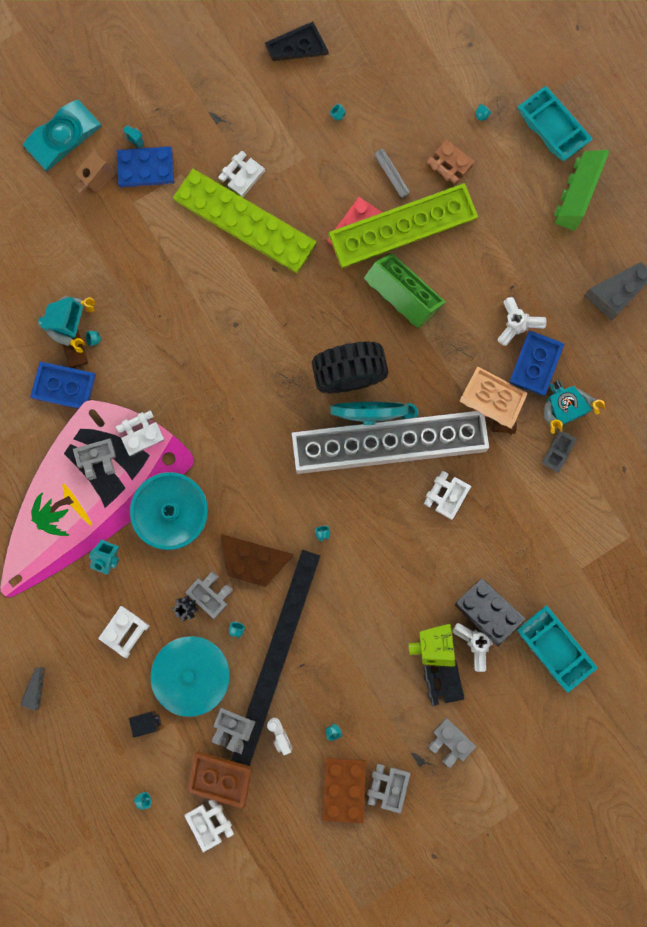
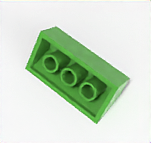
(580, 189)
(404, 290)

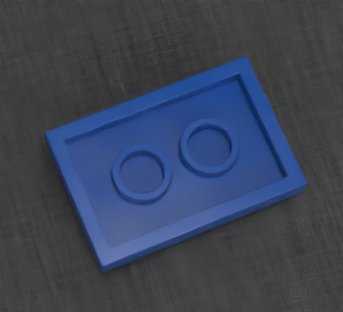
(145, 166)
(536, 363)
(62, 385)

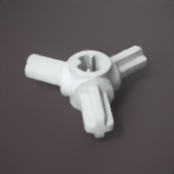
(514, 315)
(471, 636)

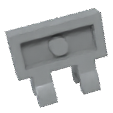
(95, 453)
(206, 597)
(235, 725)
(454, 740)

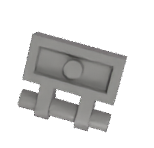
(395, 788)

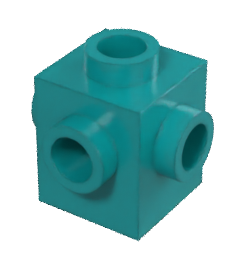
(104, 557)

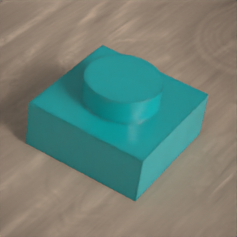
(134, 136)

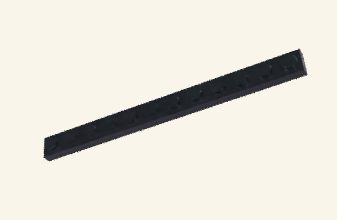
(278, 652)

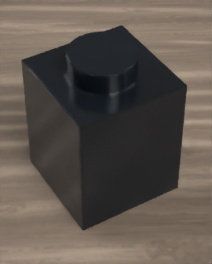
(145, 723)

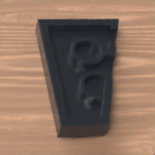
(297, 44)

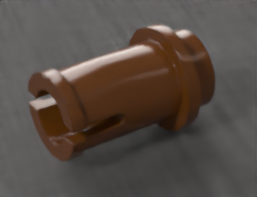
(497, 427)

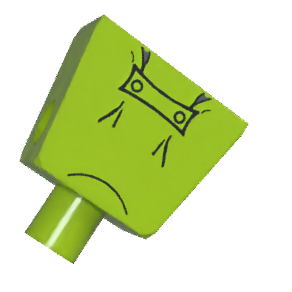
(435, 646)

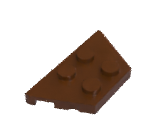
(252, 561)

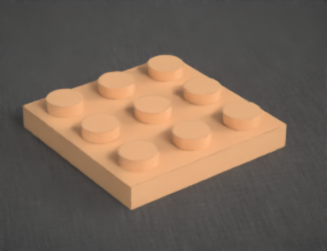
(494, 397)

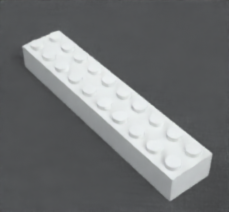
(390, 442)

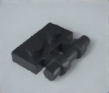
(450, 683)

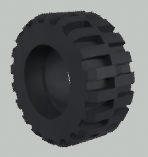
(350, 367)

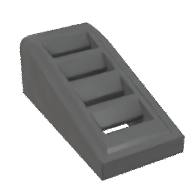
(33, 693)

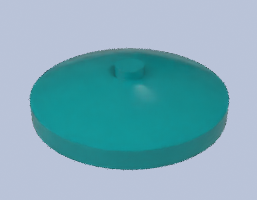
(369, 411)
(169, 511)
(190, 676)

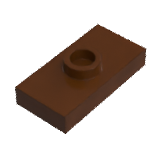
(73, 357)

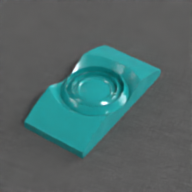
(554, 124)
(61, 134)
(556, 649)

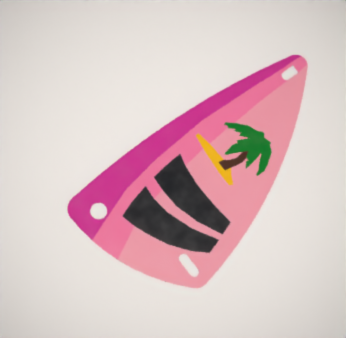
(70, 514)

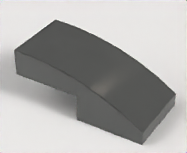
(559, 451)

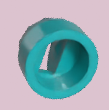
(338, 112)
(482, 112)
(93, 338)
(322, 532)
(236, 629)
(334, 732)
(146, 803)

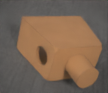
(94, 173)

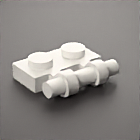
(245, 178)
(143, 438)
(452, 498)
(281, 742)
(203, 827)

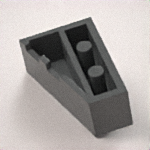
(618, 290)

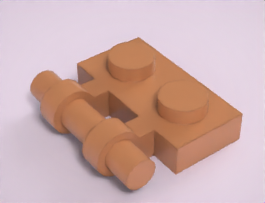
(454, 159)

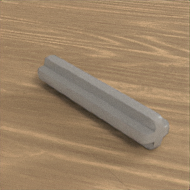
(392, 173)

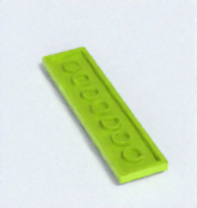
(245, 221)
(402, 225)

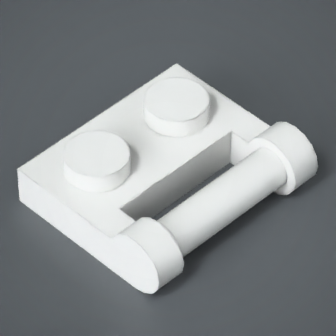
(118, 628)

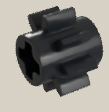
(185, 608)

